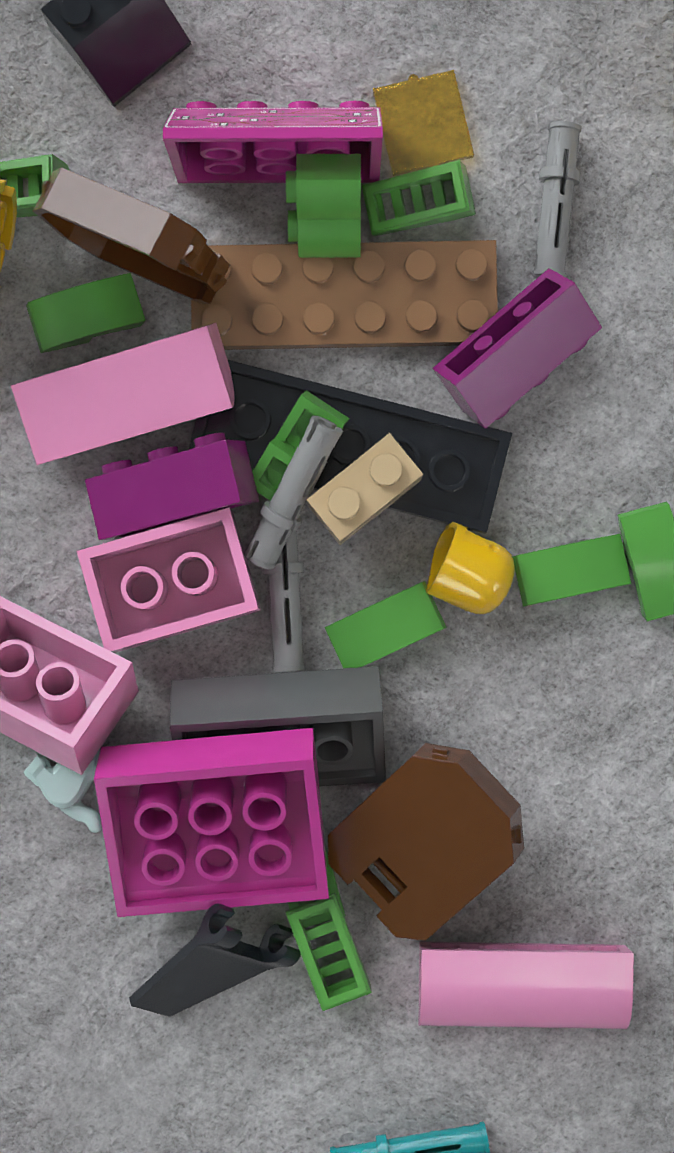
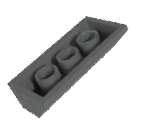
(336, 703)

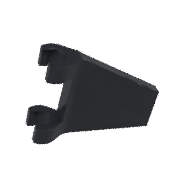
(213, 964)

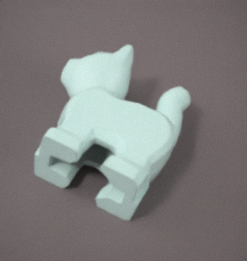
(66, 789)

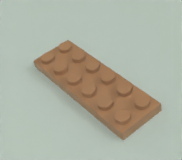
(384, 299)

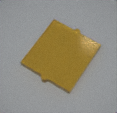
(423, 122)

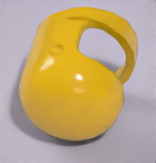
(469, 570)

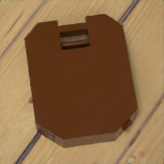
(132, 235)
(434, 833)

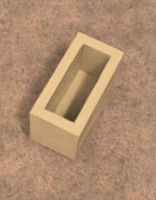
(364, 489)

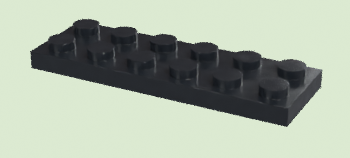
(457, 457)

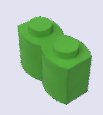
(326, 204)

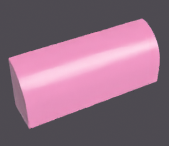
(125, 394)
(525, 985)

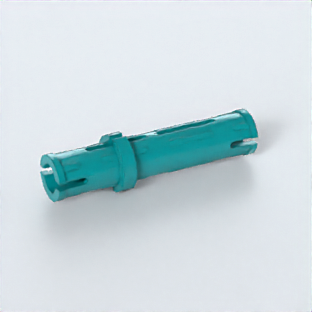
(453, 1140)

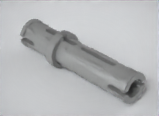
(557, 196)
(284, 510)
(286, 656)

